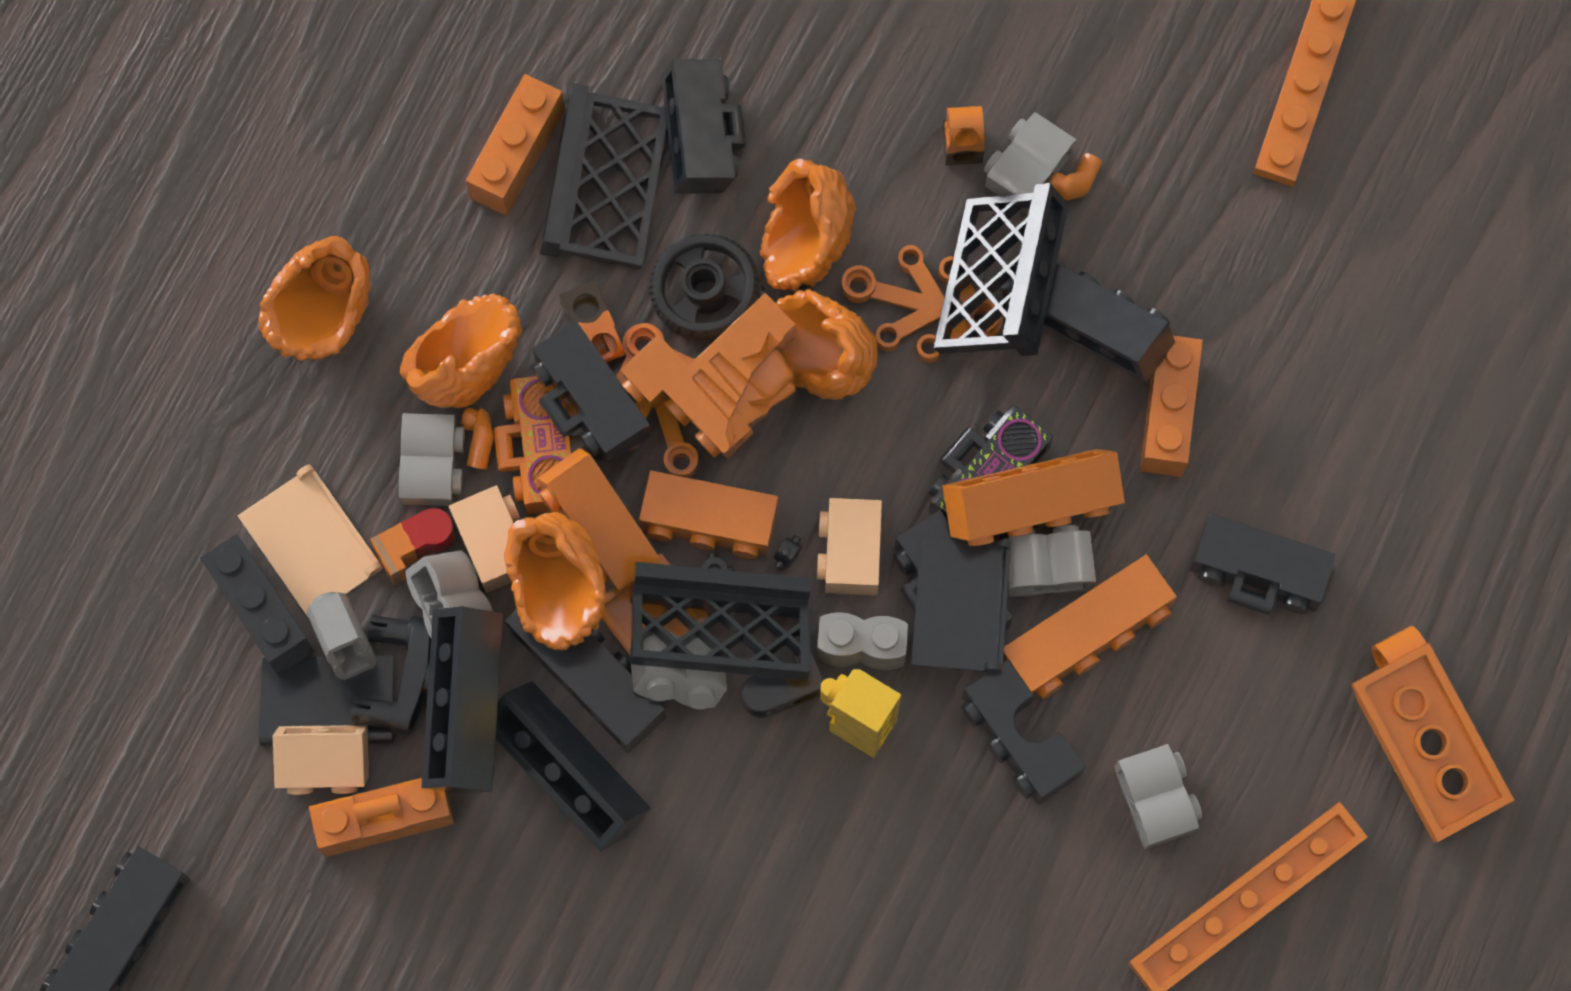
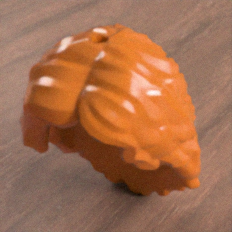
(807, 225)
(316, 300)
(832, 349)
(463, 352)
(555, 579)

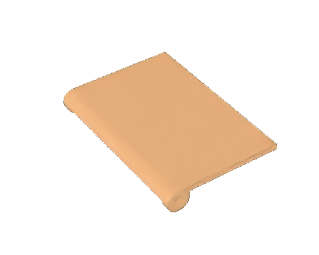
(310, 539)

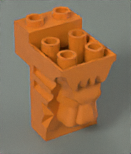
(727, 384)

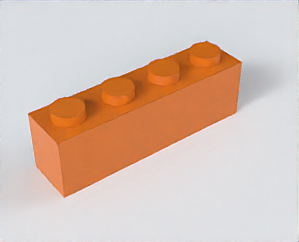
(1033, 495)
(1090, 626)

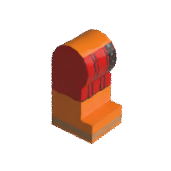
(413, 539)

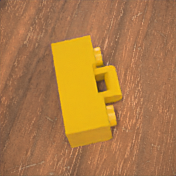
(860, 709)

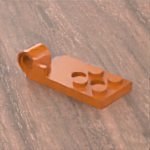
(1416, 696)

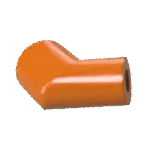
(1079, 183)
(482, 437)

